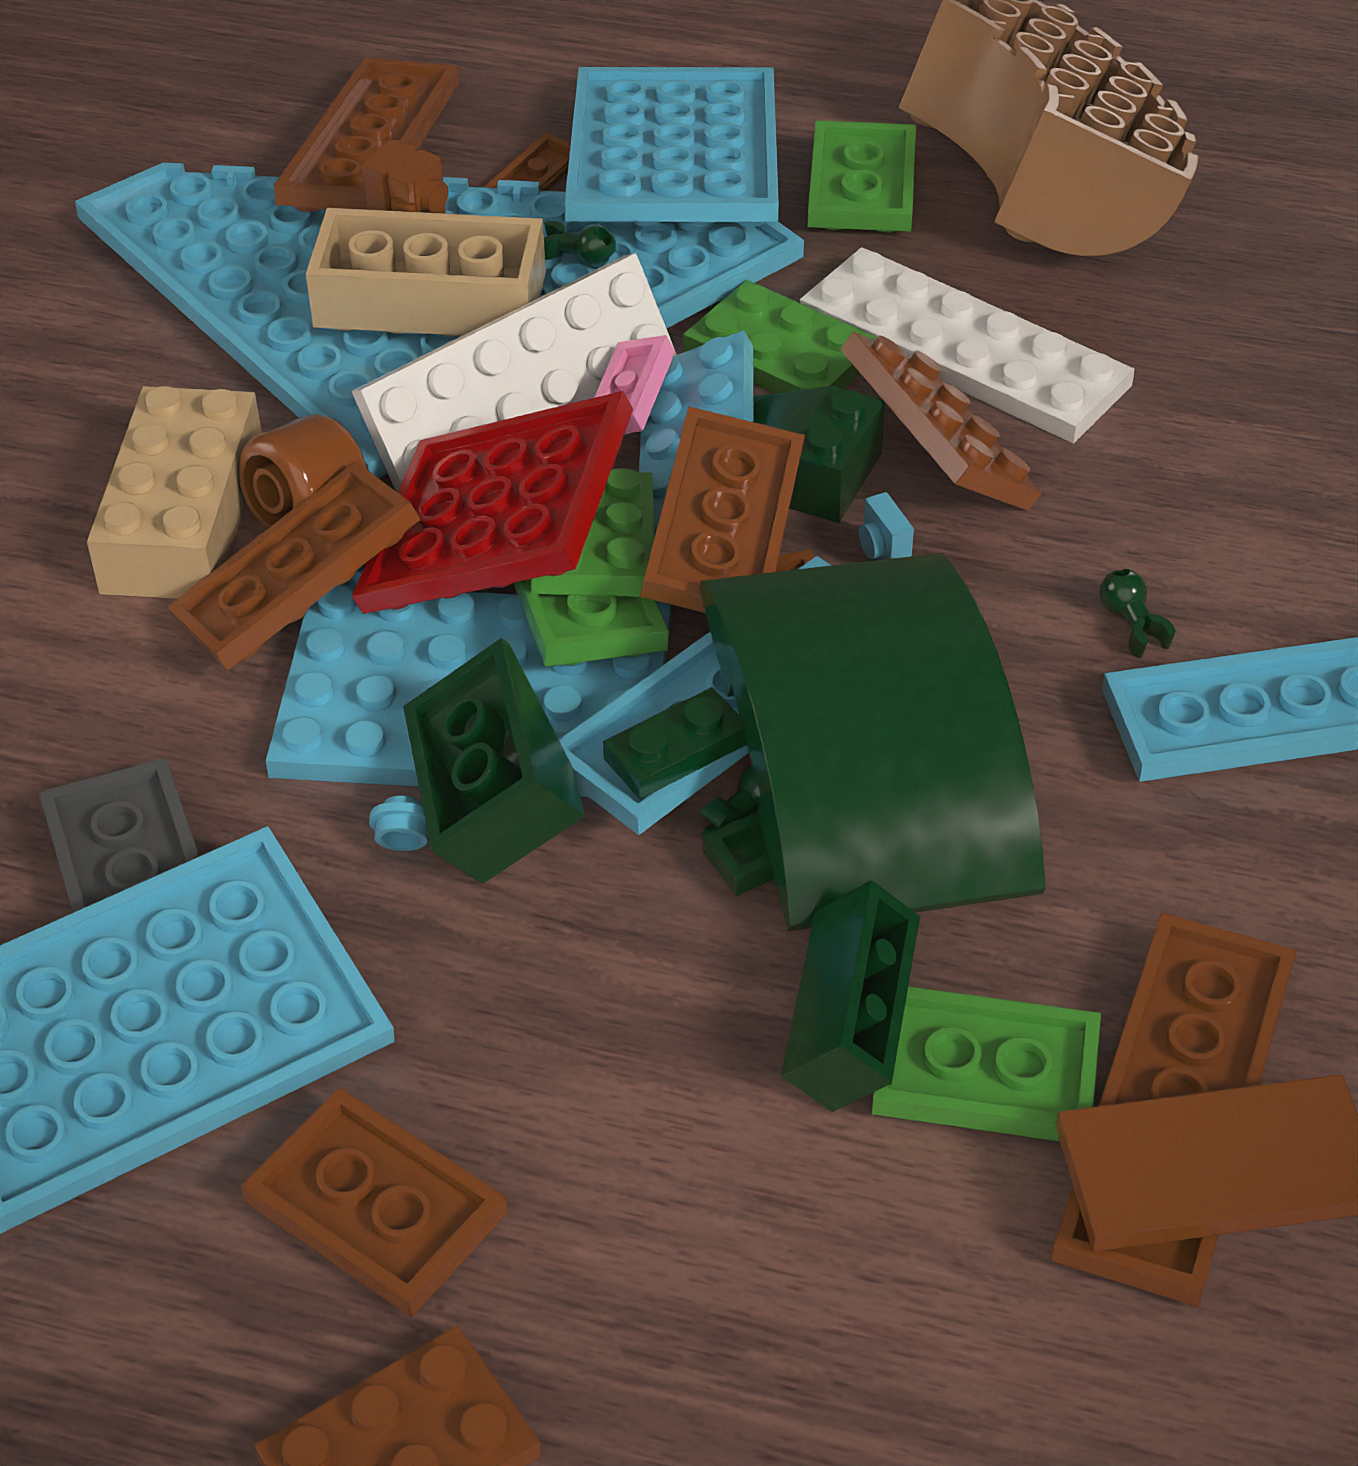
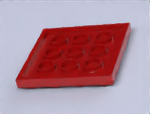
(499, 503)

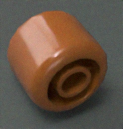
(292, 463)

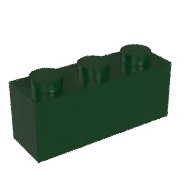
(851, 997)

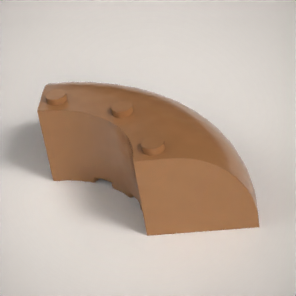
(1056, 122)

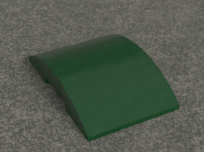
(878, 734)

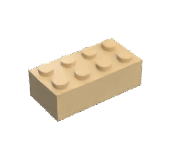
(422, 270)
(173, 492)

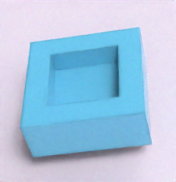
(885, 529)

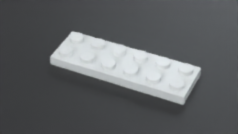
(975, 344)
(513, 365)

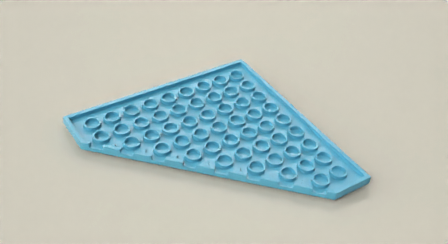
(243, 262)

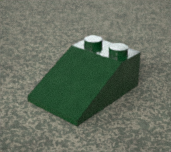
(838, 447)
(489, 765)

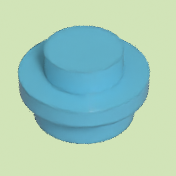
(399, 824)

